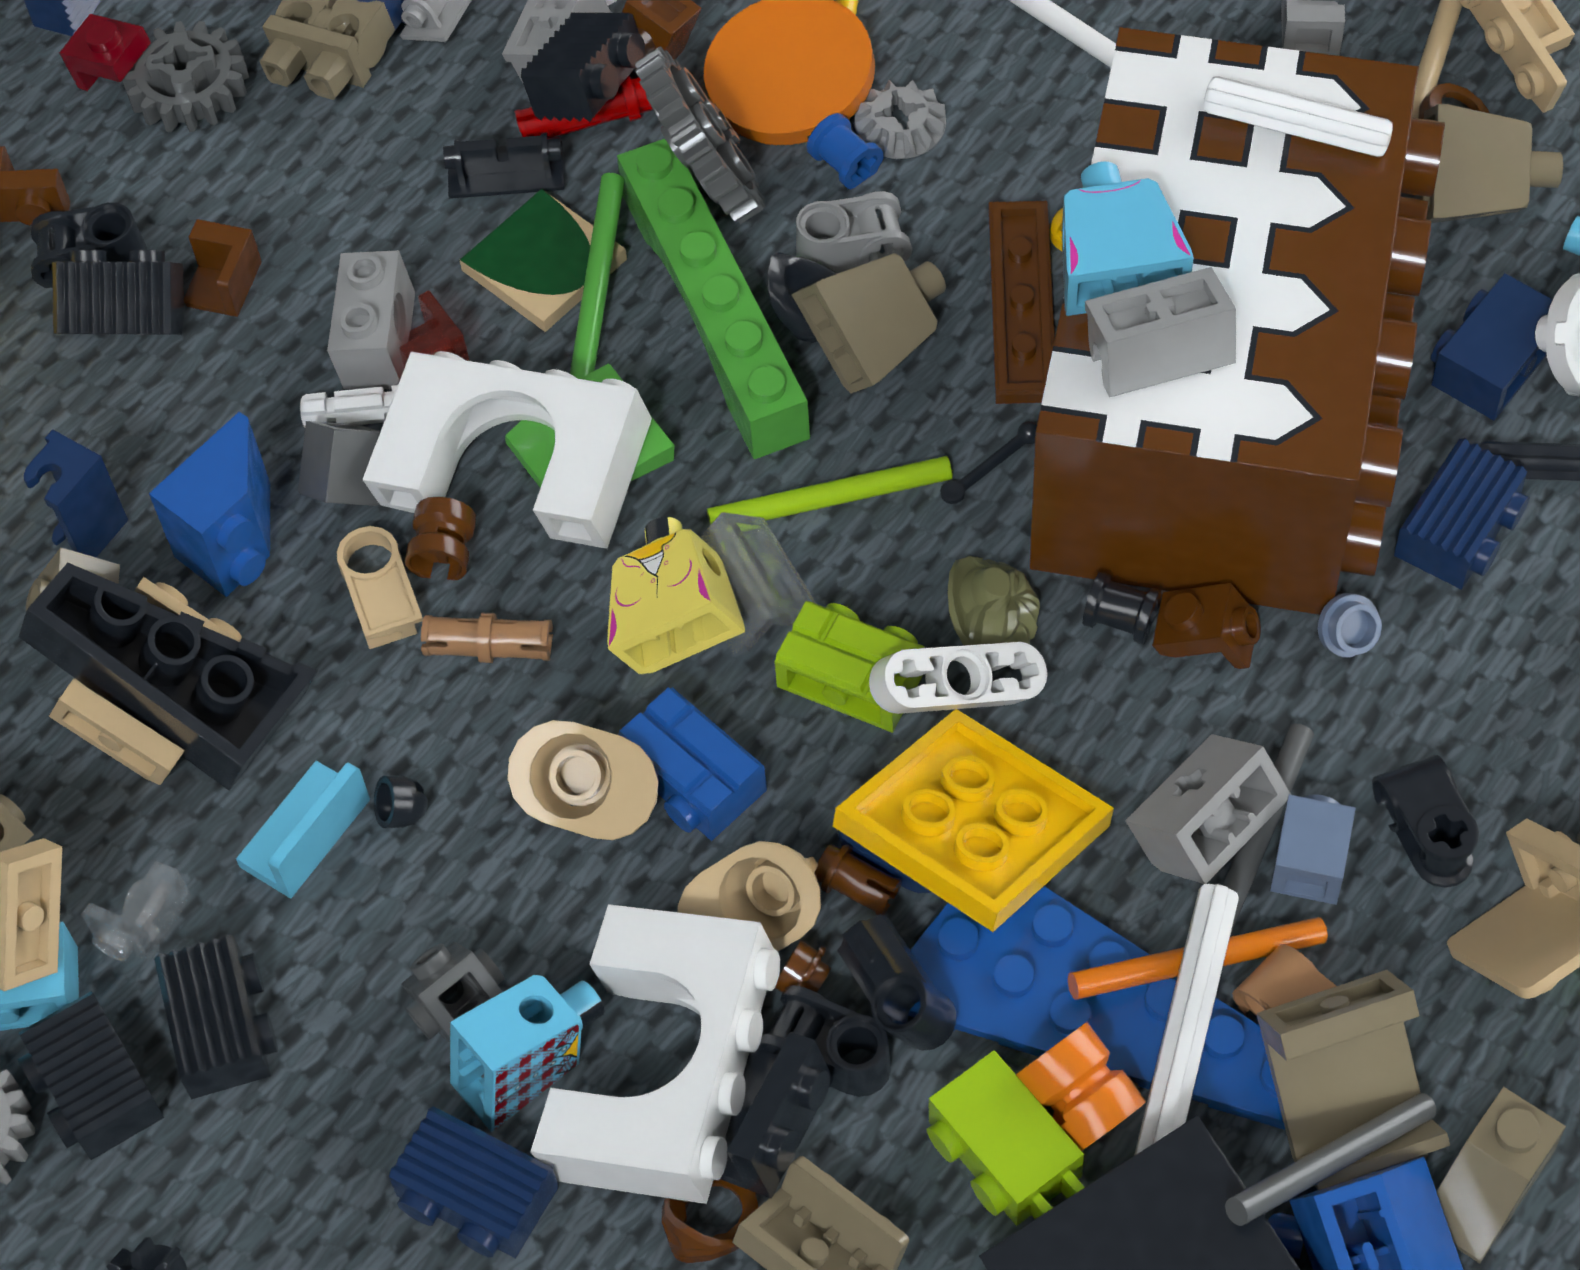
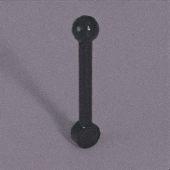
(954, 491)

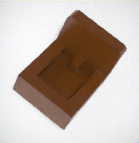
(29, 192)
(1207, 622)

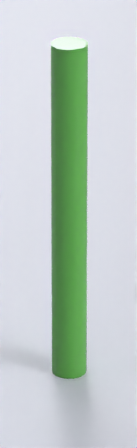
(597, 275)

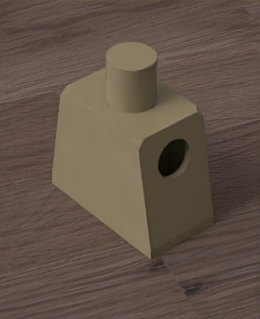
(1486, 165)
(871, 316)

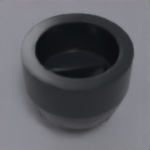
(399, 801)

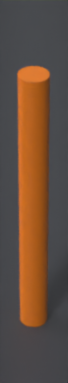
(1167, 963)

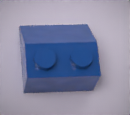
(219, 508)

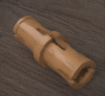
(486, 637)

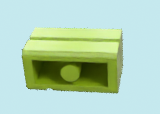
(832, 658)

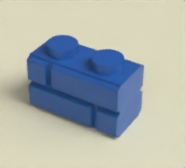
(697, 765)

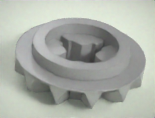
(924, 125)

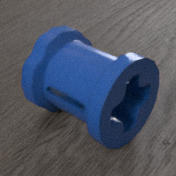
(844, 150)

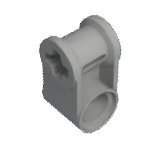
(849, 233)

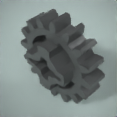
(187, 77)

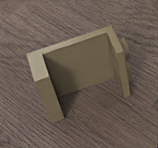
(1343, 1063)

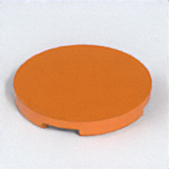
(788, 68)

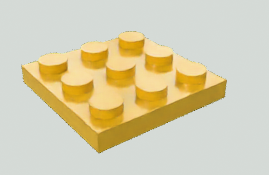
(973, 819)

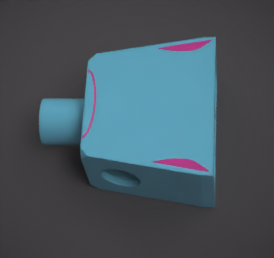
(1117, 237)

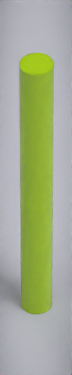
(840, 490)

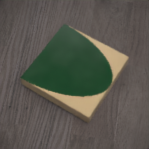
(537, 260)

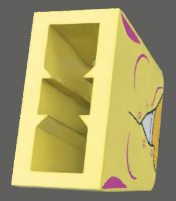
(669, 599)

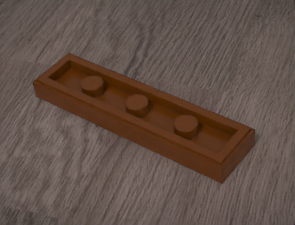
(1020, 299)

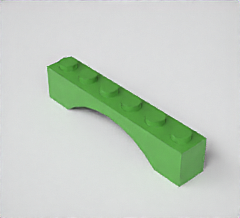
(732, 327)

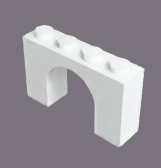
(452, 401)
(676, 1135)

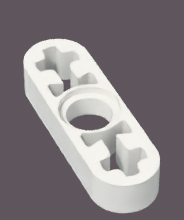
(938, 693)

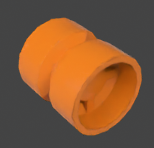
(1081, 1087)

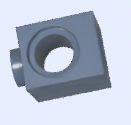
(1313, 848)

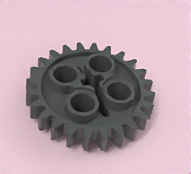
(700, 135)

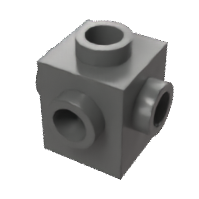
(436, 972)

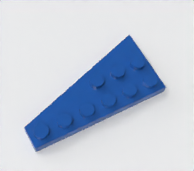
(1017, 993)

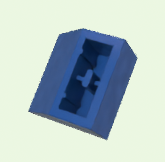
(1378, 1223)

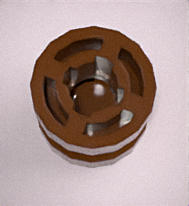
(442, 531)

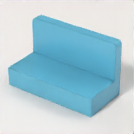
(305, 827)

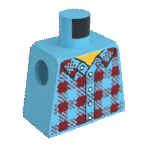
(519, 1044)

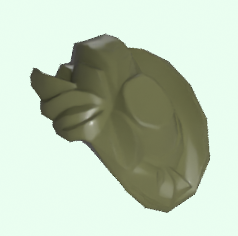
(991, 602)

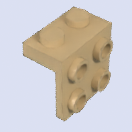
(1535, 932)

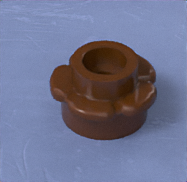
(804, 968)

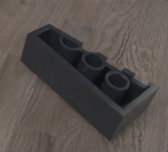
(166, 670)

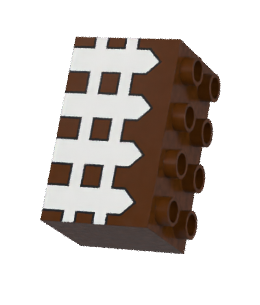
(1293, 451)

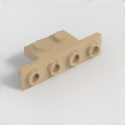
(1525, 37)

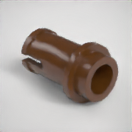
(856, 879)

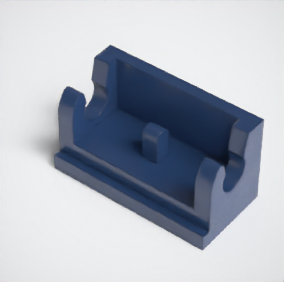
(80, 497)

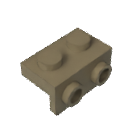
(819, 1227)

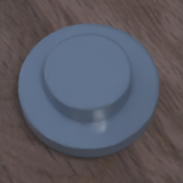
(1349, 625)

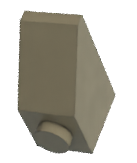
(1496, 1171)

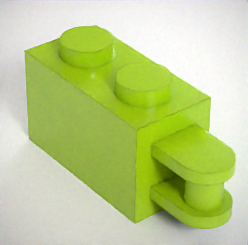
(1004, 1141)

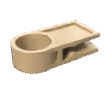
(380, 598)

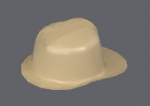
(583, 767)
(759, 885)

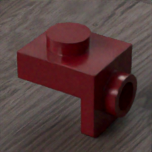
(103, 50)

